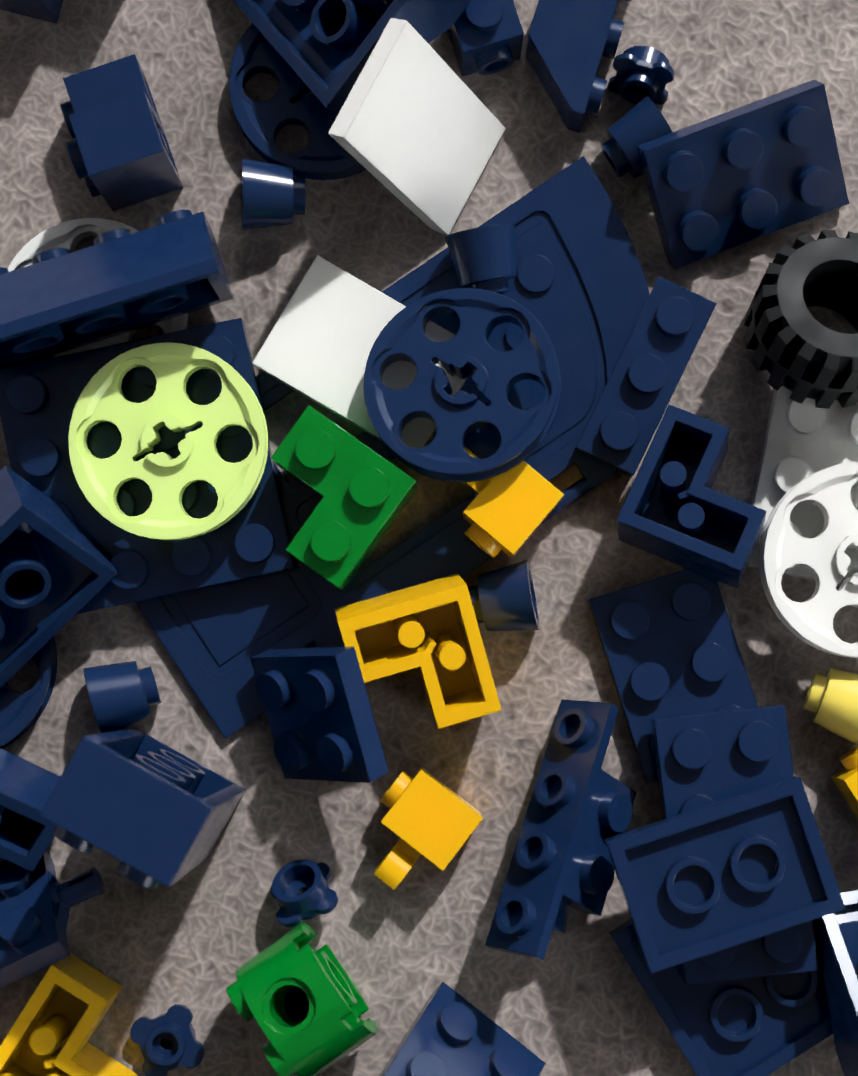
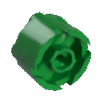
(267, 992)

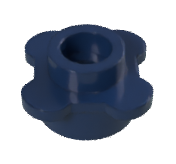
(641, 73)
(302, 892)
(175, 1024)

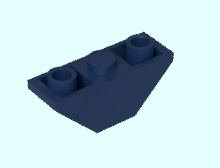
(567, 50)

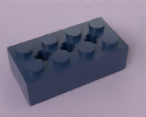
(141, 805)

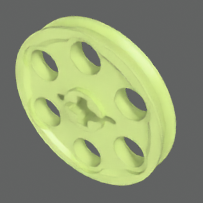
(139, 426)

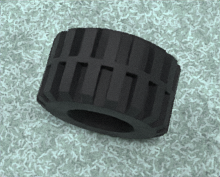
(789, 339)

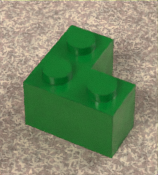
(358, 494)

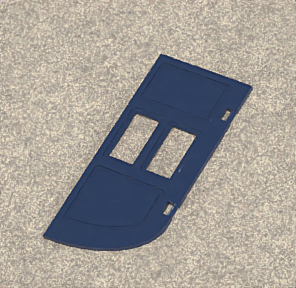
(588, 319)

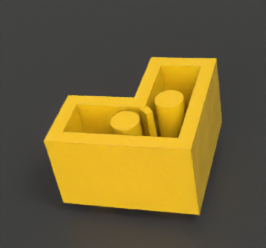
(430, 630)
(59, 1022)

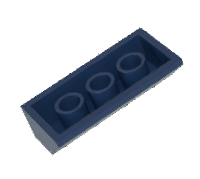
(110, 287)
(44, 571)

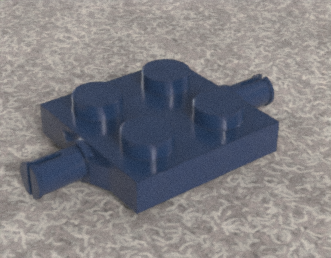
(37, 914)

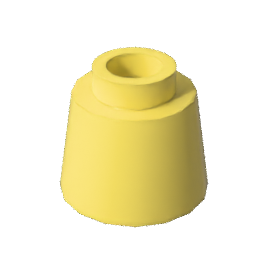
(835, 703)

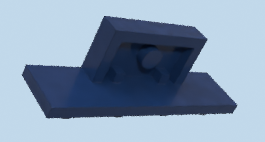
(564, 833)

